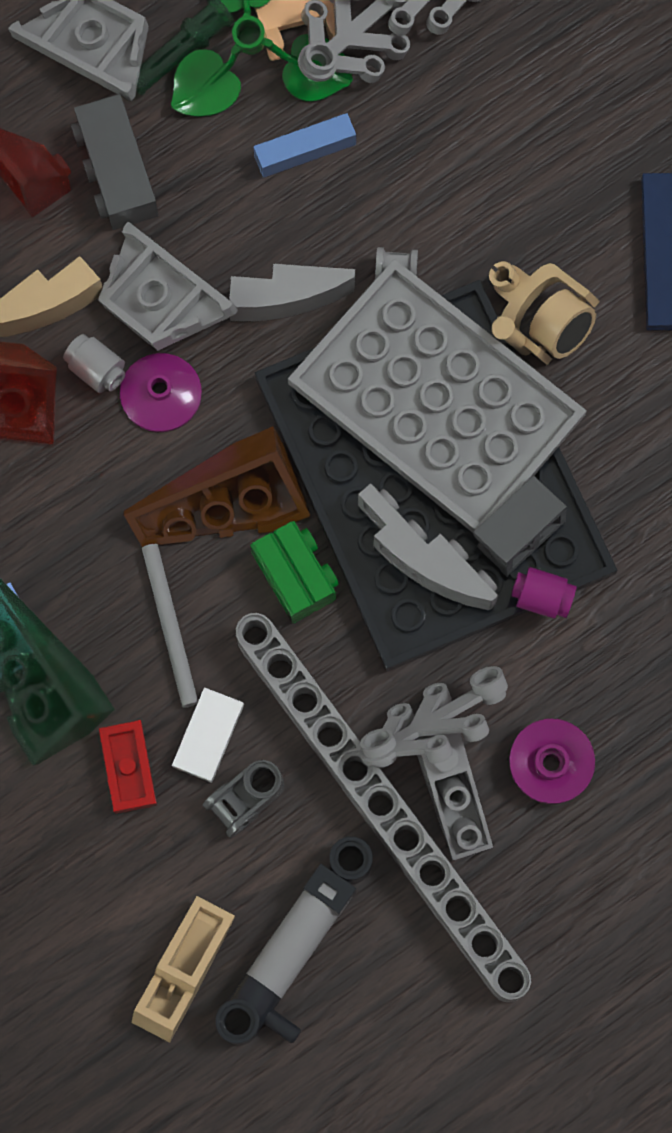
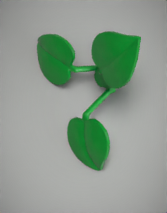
(207, 86)

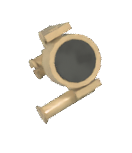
(559, 323)

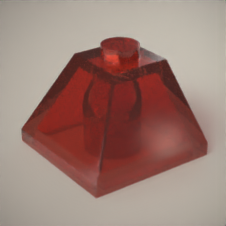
(32, 172)
(26, 395)

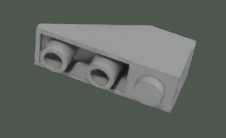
(456, 800)

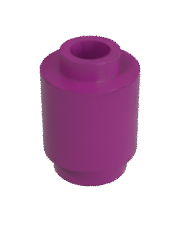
(543, 593)

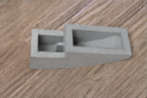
(289, 292)

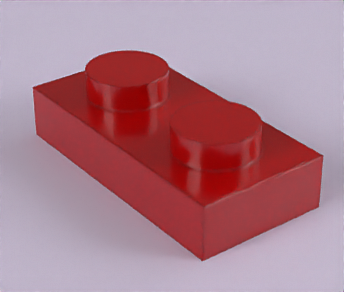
(127, 767)

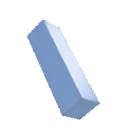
(305, 145)

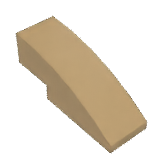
(43, 301)
(182, 969)

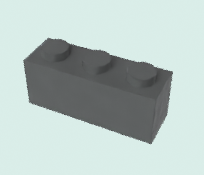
(114, 162)

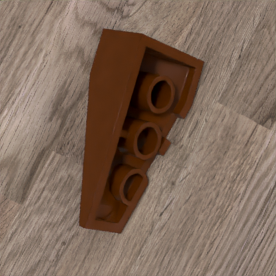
(230, 492)

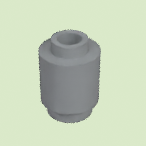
(94, 363)

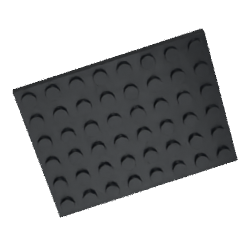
(399, 612)

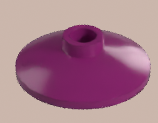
(165, 410)
(558, 740)

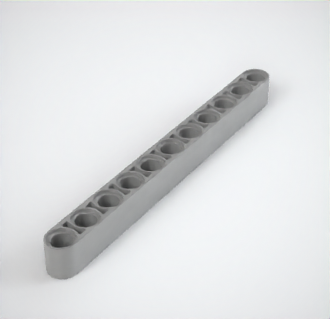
(385, 827)

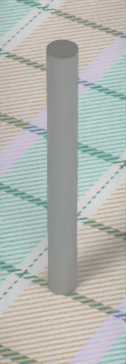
(170, 625)

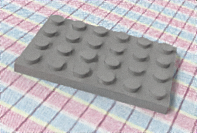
(436, 396)

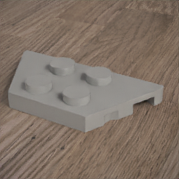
(92, 39)
(159, 293)

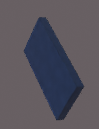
(657, 249)

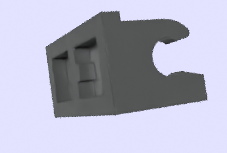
(520, 525)

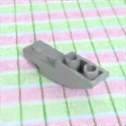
(436, 565)

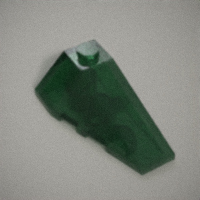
(46, 686)

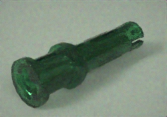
(194, 34)

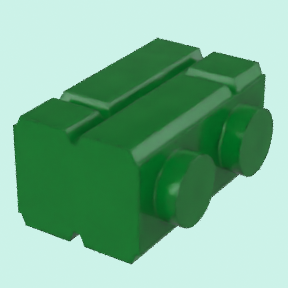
(294, 571)

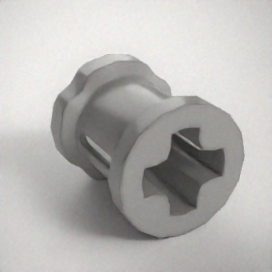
(408, 260)

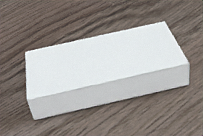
(208, 735)

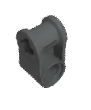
(243, 798)

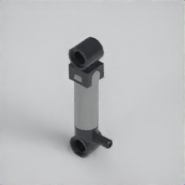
(292, 946)

